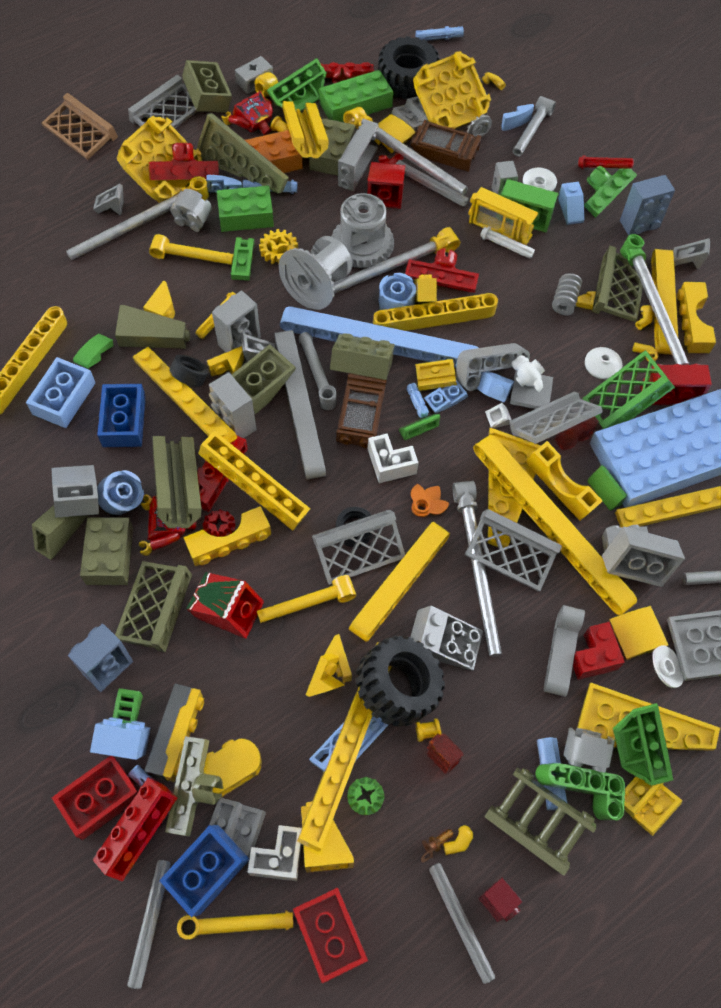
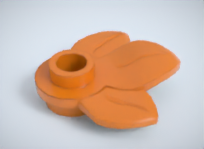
(428, 499)

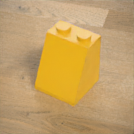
(334, 851)

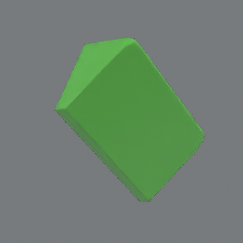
(420, 426)
(607, 488)

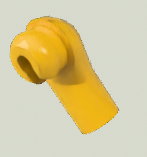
(495, 79)
(647, 317)
(640, 348)
(461, 843)

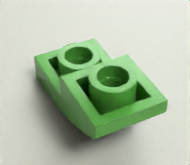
(91, 351)

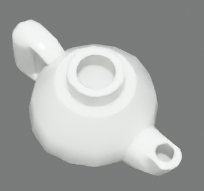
(528, 372)

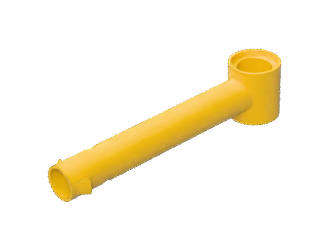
(161, 246)
(341, 589)
(236, 924)

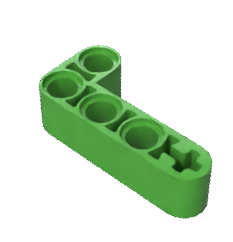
(604, 795)

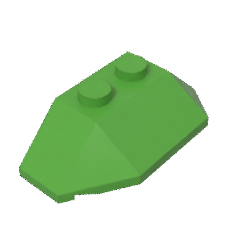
(300, 86)
(643, 745)

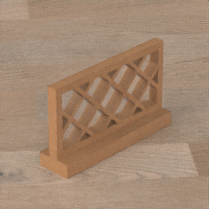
(87, 118)

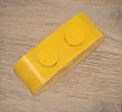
(234, 764)

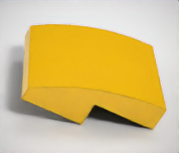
(396, 128)
(638, 632)
(650, 804)

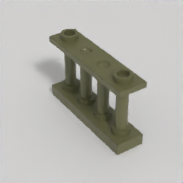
(538, 843)

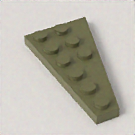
(237, 156)

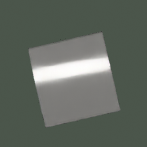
(411, 113)
(529, 396)
(239, 823)

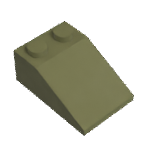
(264, 376)

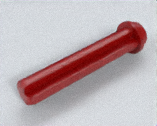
(594, 162)

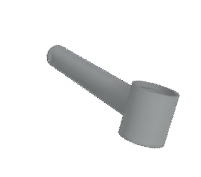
(543, 107)
(325, 389)

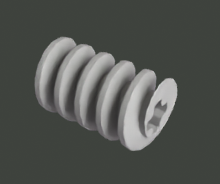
(567, 294)

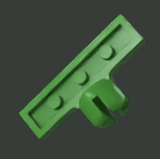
(606, 187)

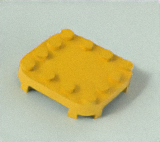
(451, 91)
(152, 143)

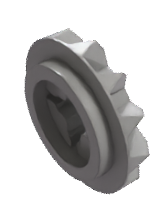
(484, 124)

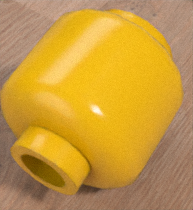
(264, 82)

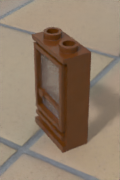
(446, 145)
(360, 410)

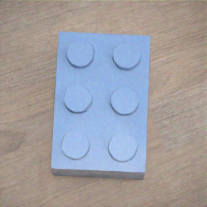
(61, 392)

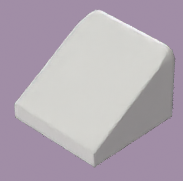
(498, 416)

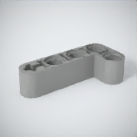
(478, 360)
(563, 650)

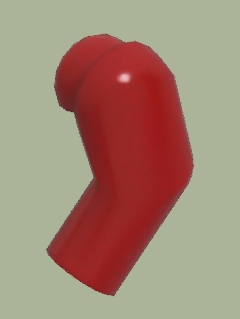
(383, 159)

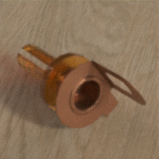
(434, 844)

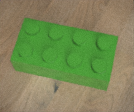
(364, 91)

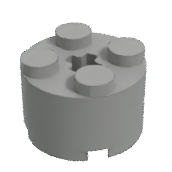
(190, 209)
(589, 749)

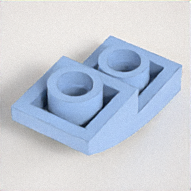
(518, 118)
(218, 182)
(446, 398)

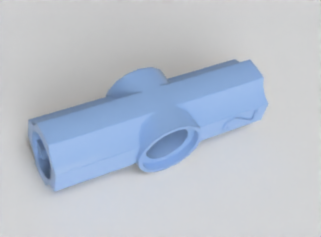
(549, 753)

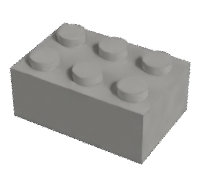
(235, 318)
(233, 405)
(643, 556)

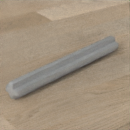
(434, 184)
(462, 923)
(148, 926)

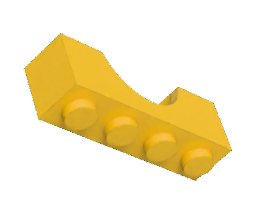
(698, 335)
(548, 467)
(206, 547)

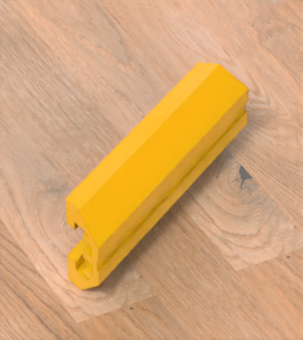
(306, 129)

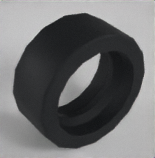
(189, 370)
(354, 512)

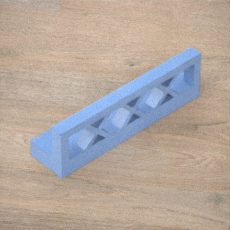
(374, 730)

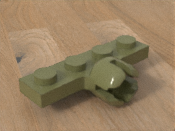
(192, 786)

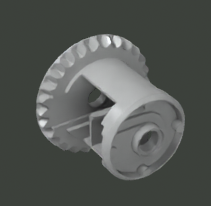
(364, 227)
(311, 275)

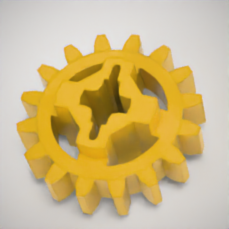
(276, 244)

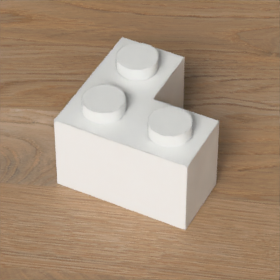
(391, 463)
(281, 862)

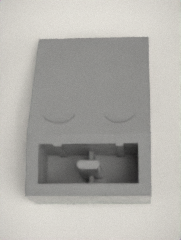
(75, 491)
(447, 637)

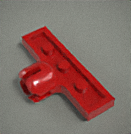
(346, 71)
(182, 165)
(444, 271)

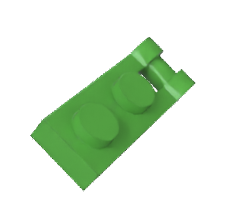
(242, 259)

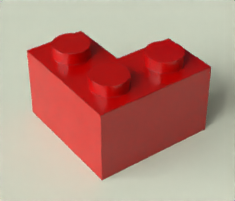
(602, 653)

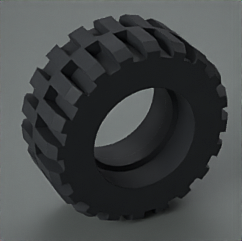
(405, 53)
(380, 693)

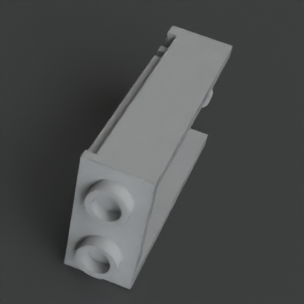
(357, 155)

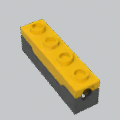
(175, 725)

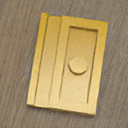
(435, 374)

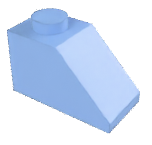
(572, 202)
(495, 386)

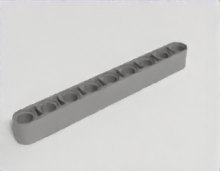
(301, 409)

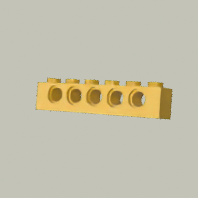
(253, 480)

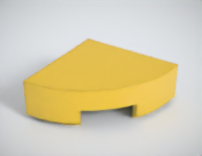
(586, 300)

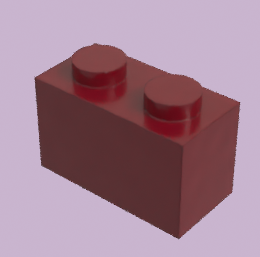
(501, 901)

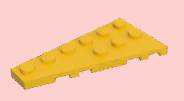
(499, 498)
(606, 708)

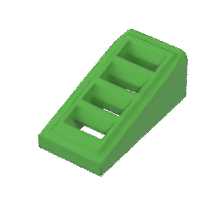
(122, 694)

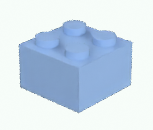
(120, 739)

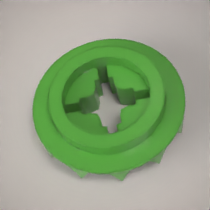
(362, 806)

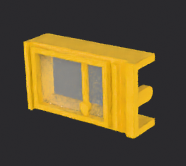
(502, 215)

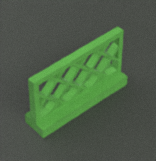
(639, 401)

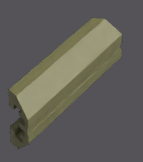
(176, 482)

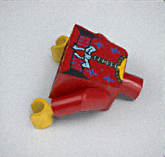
(251, 114)
(157, 530)

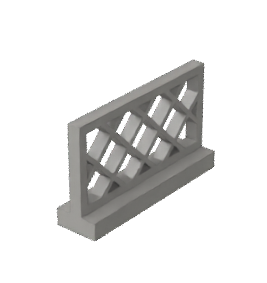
(157, 100)
(553, 418)
(354, 529)
(521, 534)

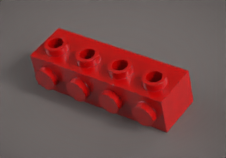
(212, 481)
(134, 829)

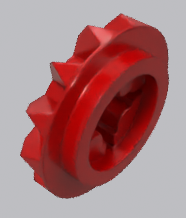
(225, 529)

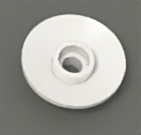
(540, 178)
(600, 368)
(667, 666)

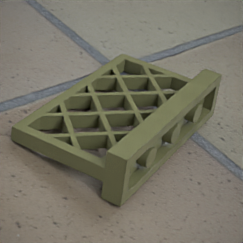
(607, 281)
(169, 611)

